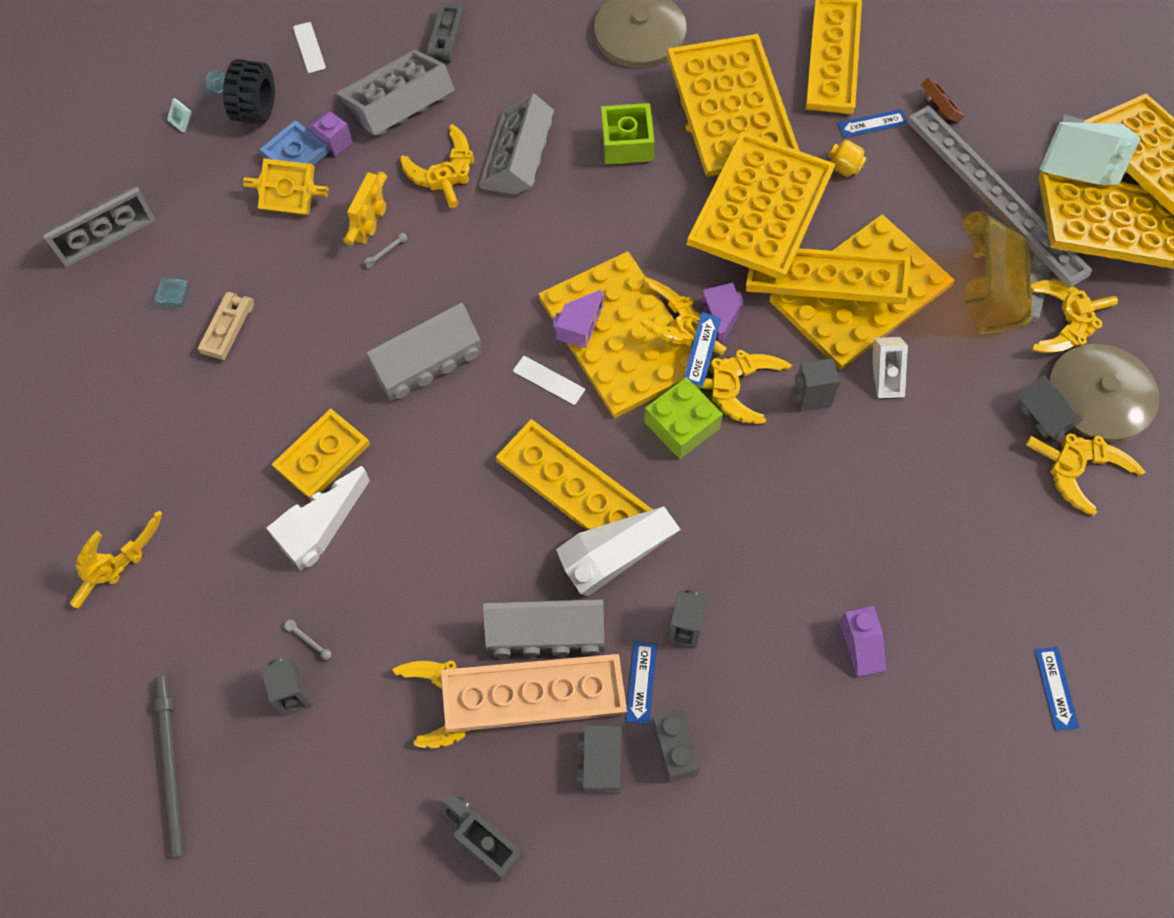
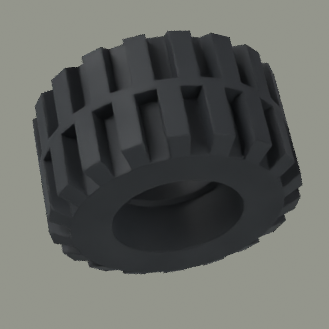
(248, 91)

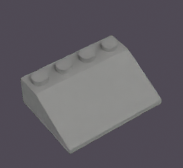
(397, 91)

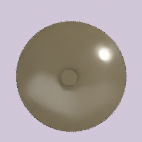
(639, 31)
(1107, 390)

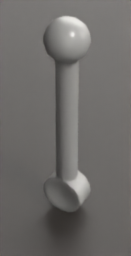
(369, 262)
(291, 626)

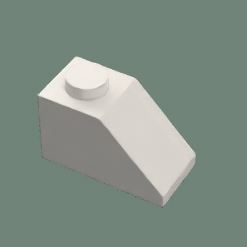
(889, 366)

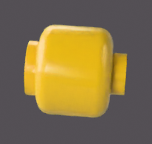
(847, 158)

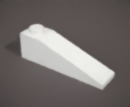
(308, 530)
(608, 550)

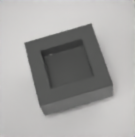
(456, 809)

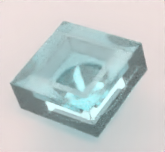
(172, 292)

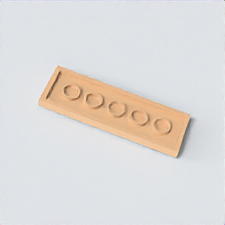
(532, 692)

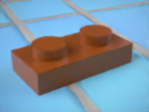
(946, 105)

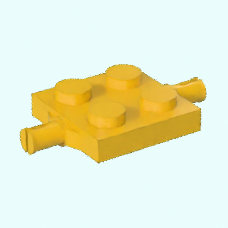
(286, 186)
(366, 209)

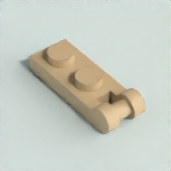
(225, 325)

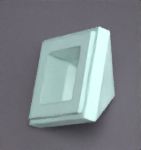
(179, 115)

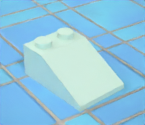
(1090, 152)

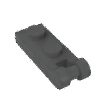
(445, 31)

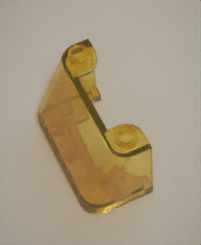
(1004, 295)

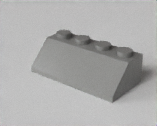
(517, 146)
(99, 226)
(425, 352)
(544, 628)

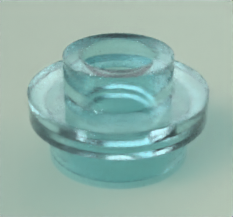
(215, 81)

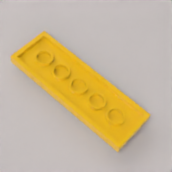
(834, 56)
(839, 277)
(567, 479)

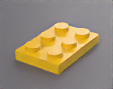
(321, 454)

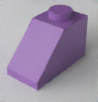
(331, 131)
(723, 303)
(579, 319)
(864, 641)

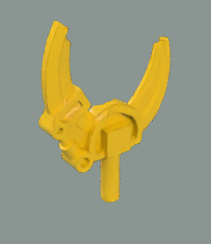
(447, 173)
(1078, 312)
(684, 326)
(726, 383)
(1072, 460)
(100, 568)
(431, 671)

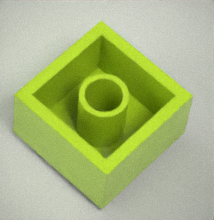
(627, 133)
(683, 418)

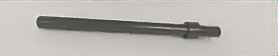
(163, 707)

